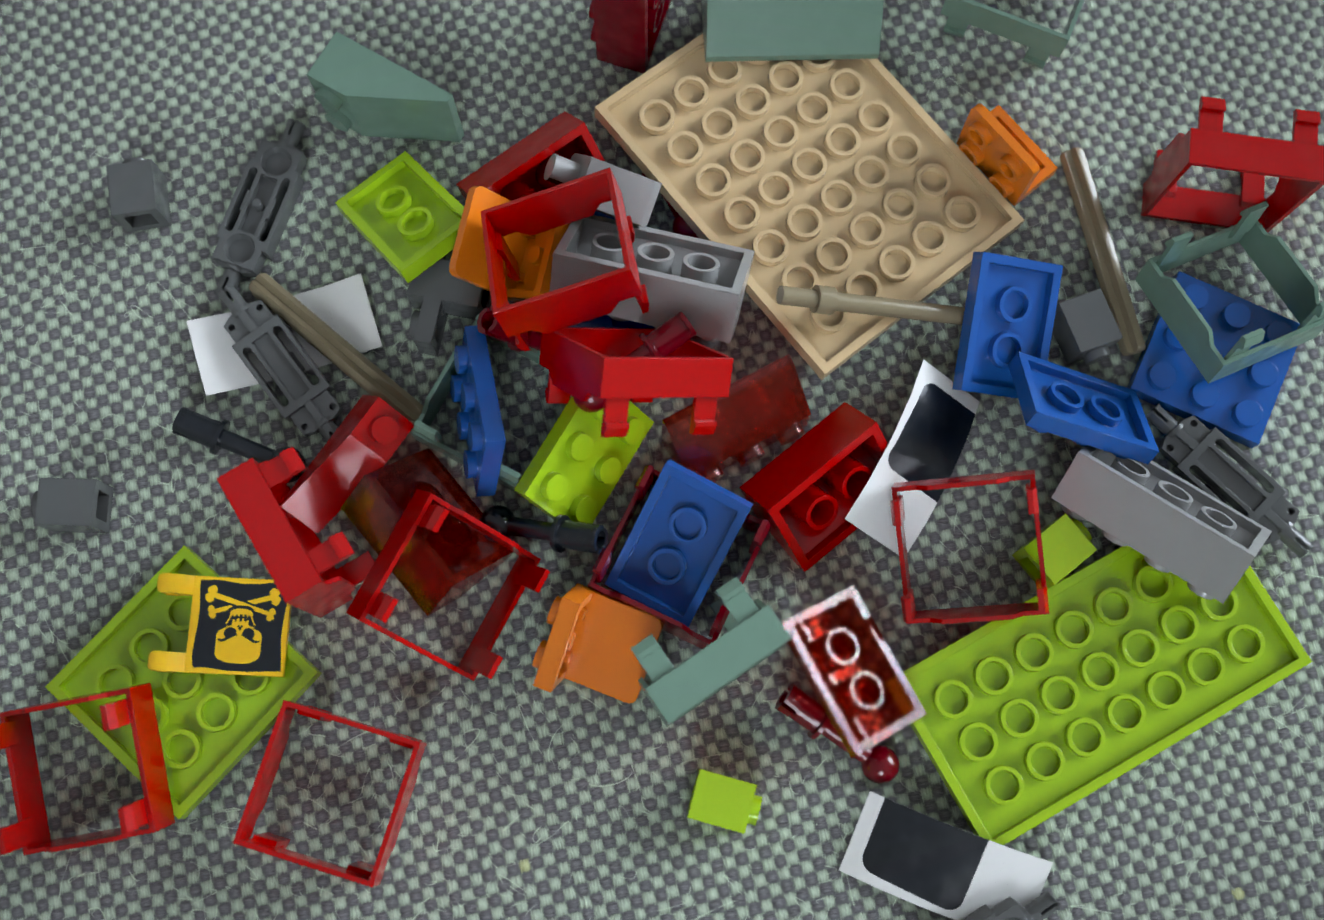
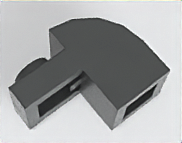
(438, 296)

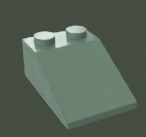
(380, 96)

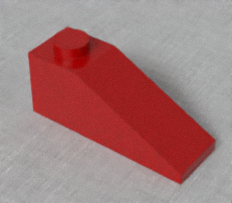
(356, 448)

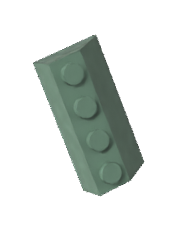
(791, 29)

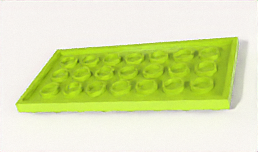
(1078, 696)

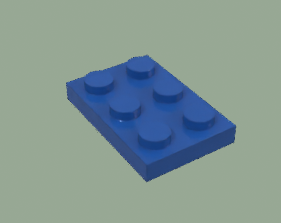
(1005, 312)
(1082, 408)
(480, 412)
(678, 543)

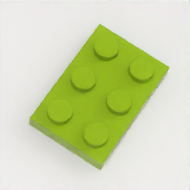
(404, 215)
(578, 465)

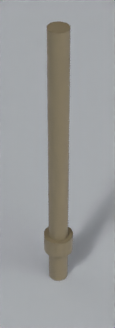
(827, 301)

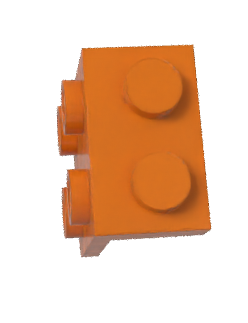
(1004, 153)
(531, 252)
(593, 644)

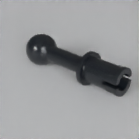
(217, 436)
(561, 533)

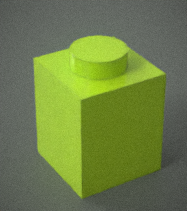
(1064, 548)
(724, 801)

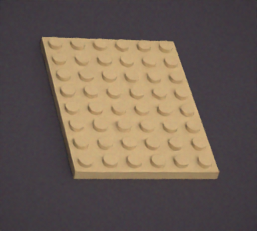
(817, 174)

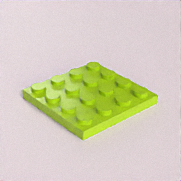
(201, 718)

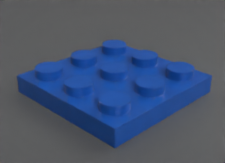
(1234, 404)

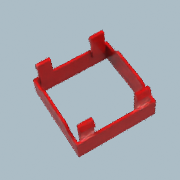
(1295, 162)
(568, 304)
(595, 363)
(288, 548)
(380, 605)
(975, 613)
(136, 818)
(275, 844)

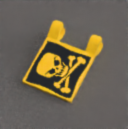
(233, 627)

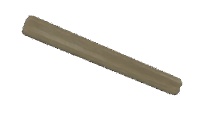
(1102, 249)
(333, 346)

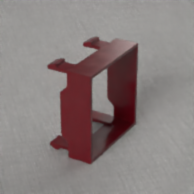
(676, 628)

